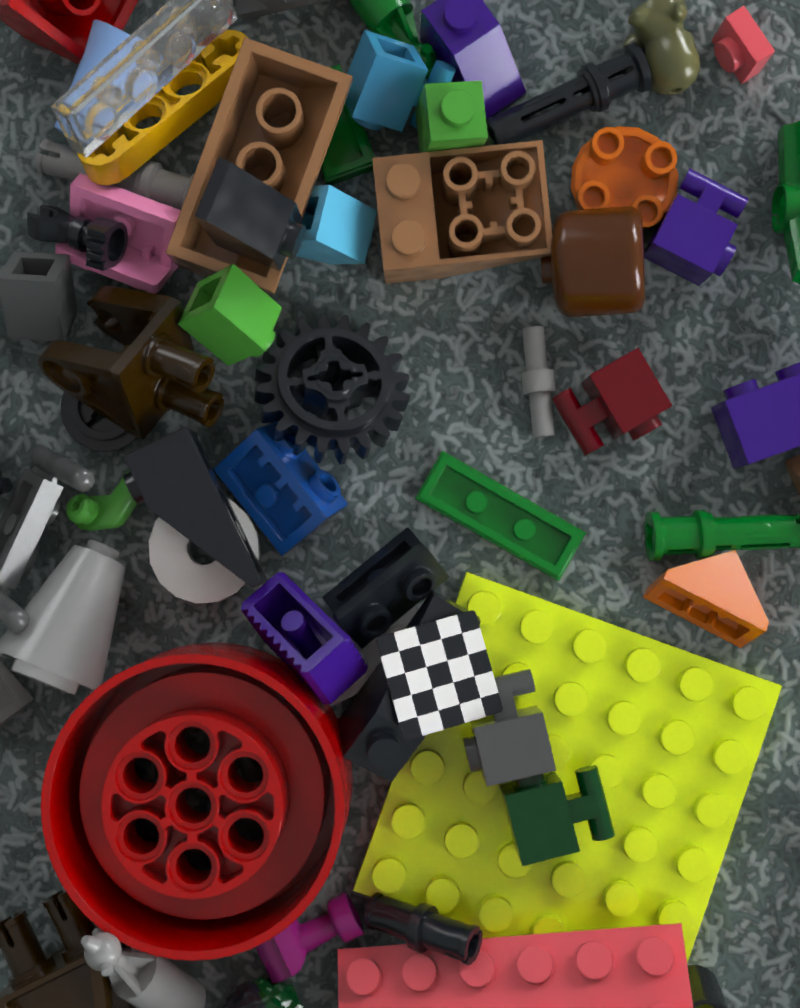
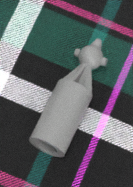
(142, 977)

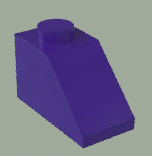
(475, 45)

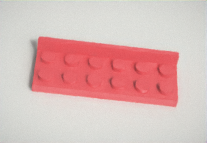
(526, 971)

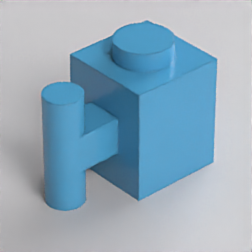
(389, 81)

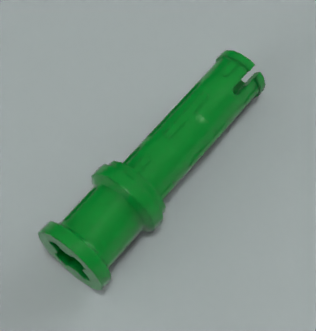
(705, 534)

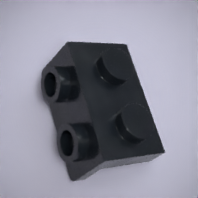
(385, 588)

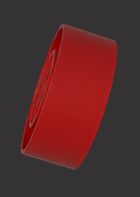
(148, 888)

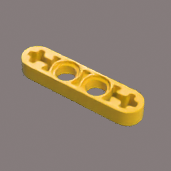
(210, 69)

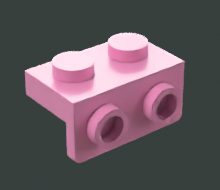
(148, 228)

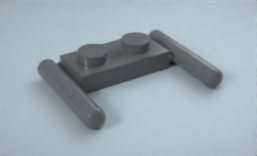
(29, 510)

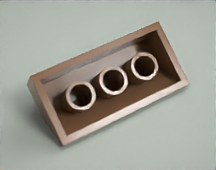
(276, 128)

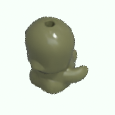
(666, 44)

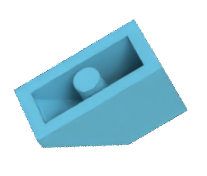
(336, 227)

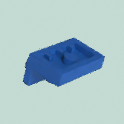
(280, 490)

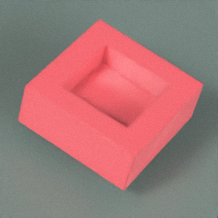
(741, 45)

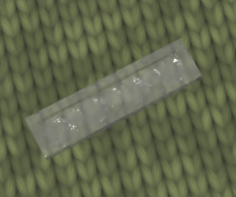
(139, 70)

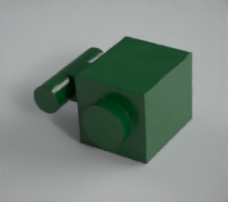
(544, 816)

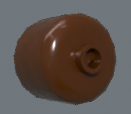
(596, 262)

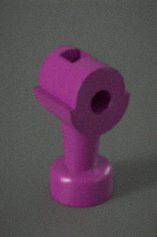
(287, 951)

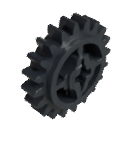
(347, 366)

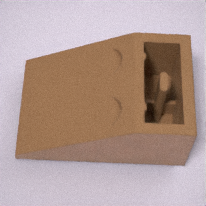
(461, 210)

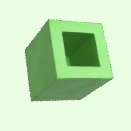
(451, 116)
(231, 316)

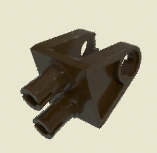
(149, 375)
(56, 978)

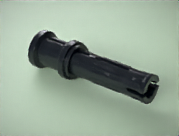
(596, 95)

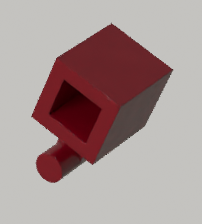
(621, 396)

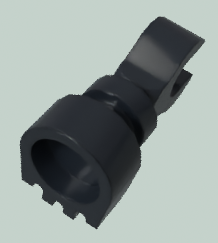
(100, 239)

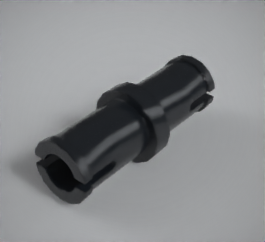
(423, 928)

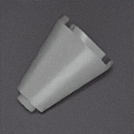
(70, 621)

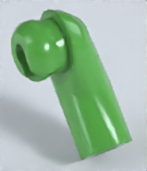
(101, 511)

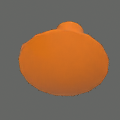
(626, 169)

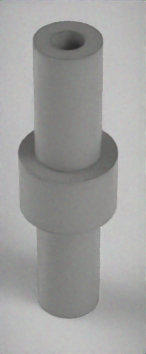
(538, 382)

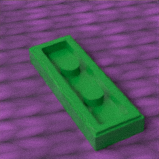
(500, 516)

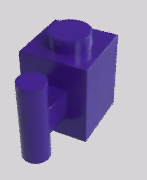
(692, 235)

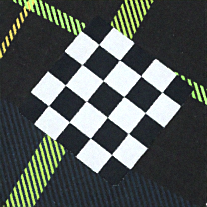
(439, 675)

